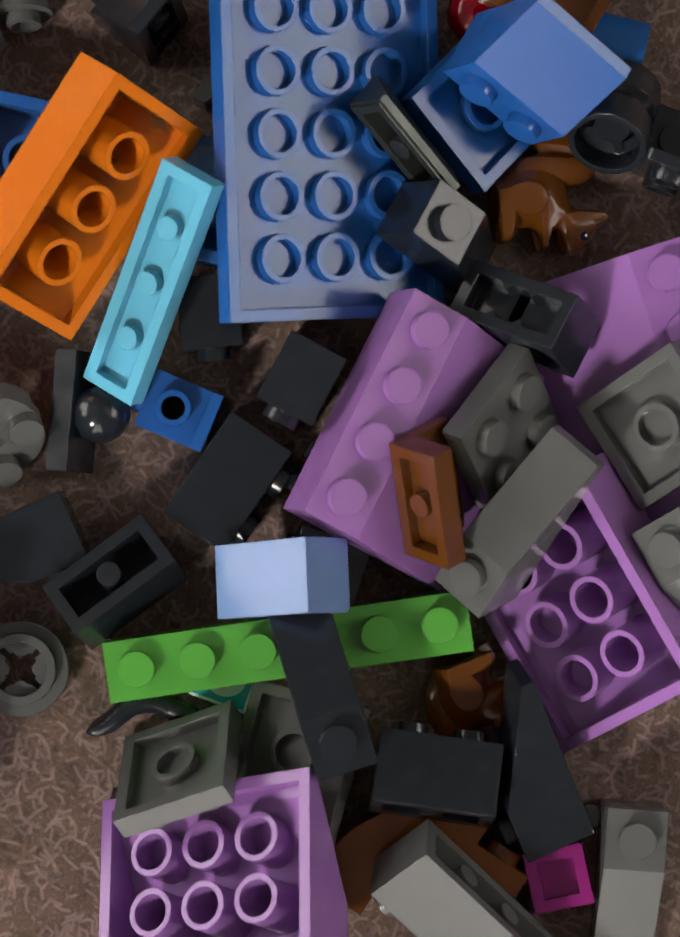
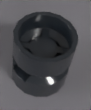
(620, 126)

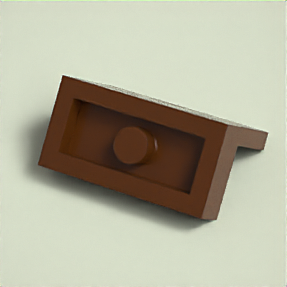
(429, 495)

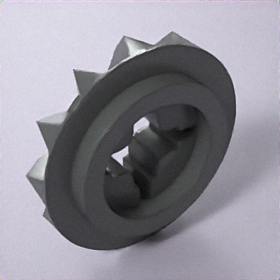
(51, 668)

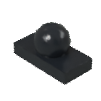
(80, 415)

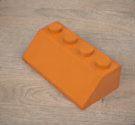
(80, 192)

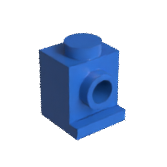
(196, 423)

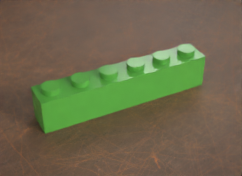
(247, 652)

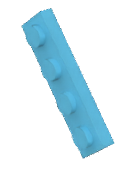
(153, 279)

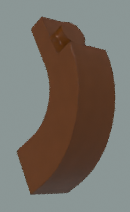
(375, 832)

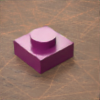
(560, 879)

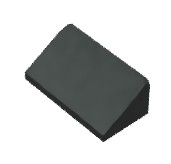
(400, 134)

